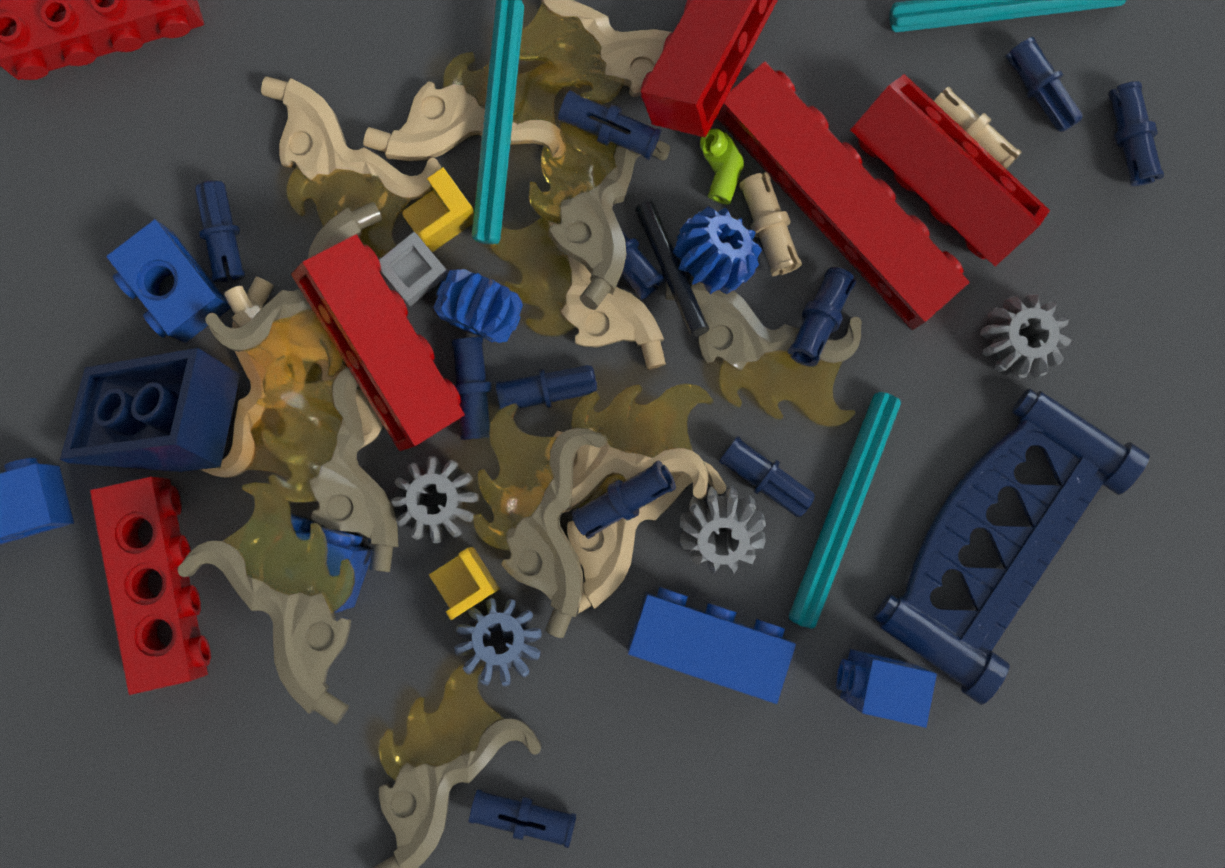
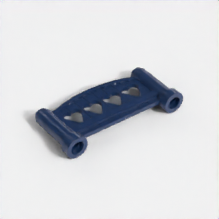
(964, 639)

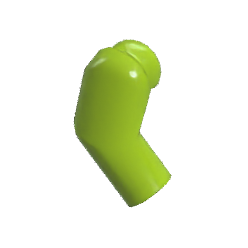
(725, 162)

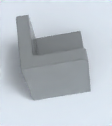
(412, 269)

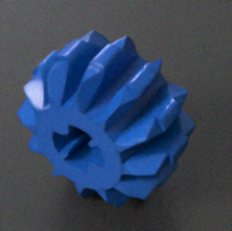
(717, 250)
(478, 305)

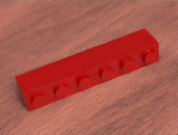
(841, 196)

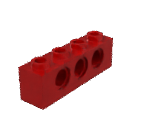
(128, 564)

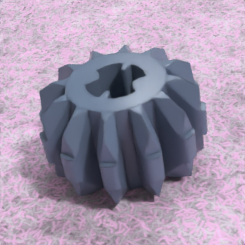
(486, 655)

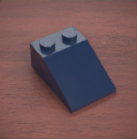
(153, 413)

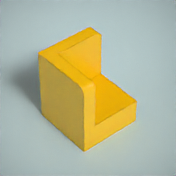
(440, 212)
(464, 582)

